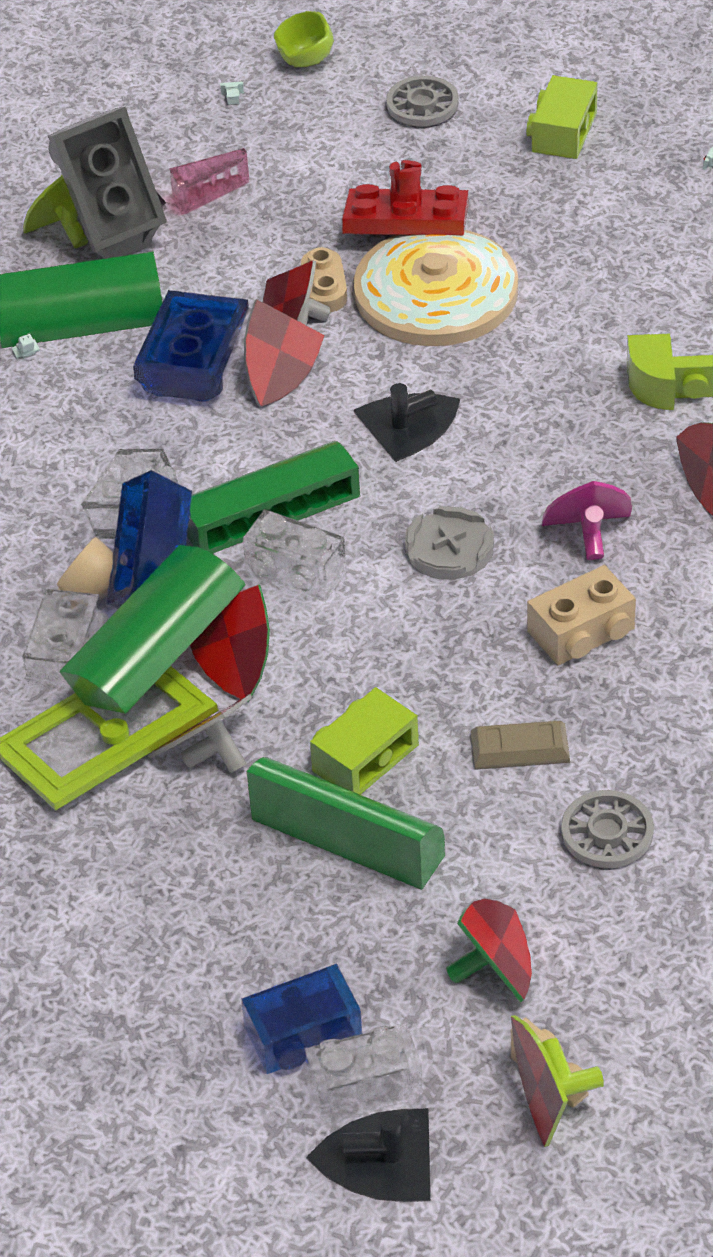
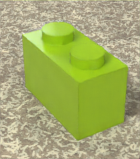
(563, 116)
(364, 742)

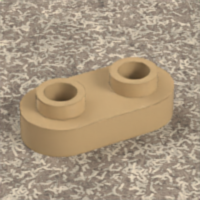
(329, 278)

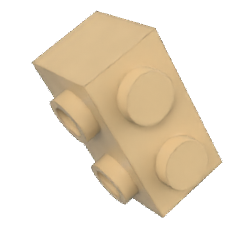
(581, 615)

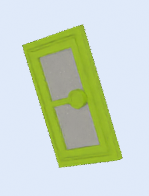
(82, 745)

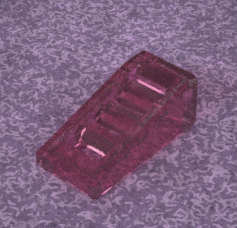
(188, 179)

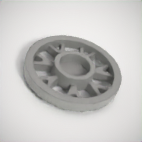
(422, 101)
(607, 829)

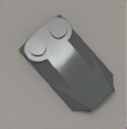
(108, 182)

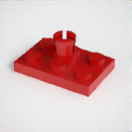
(405, 206)

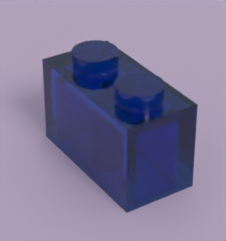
(300, 1016)

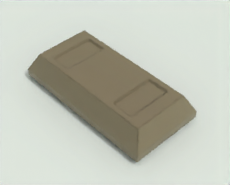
(520, 744)

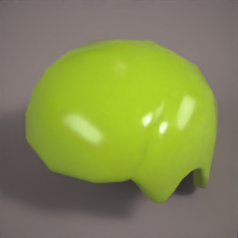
(304, 39)

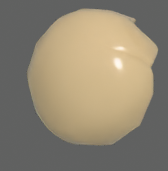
(89, 570)

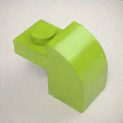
(660, 377)

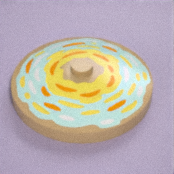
(436, 288)

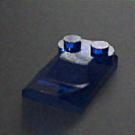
(189, 345)

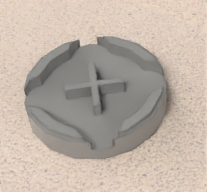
(449, 543)

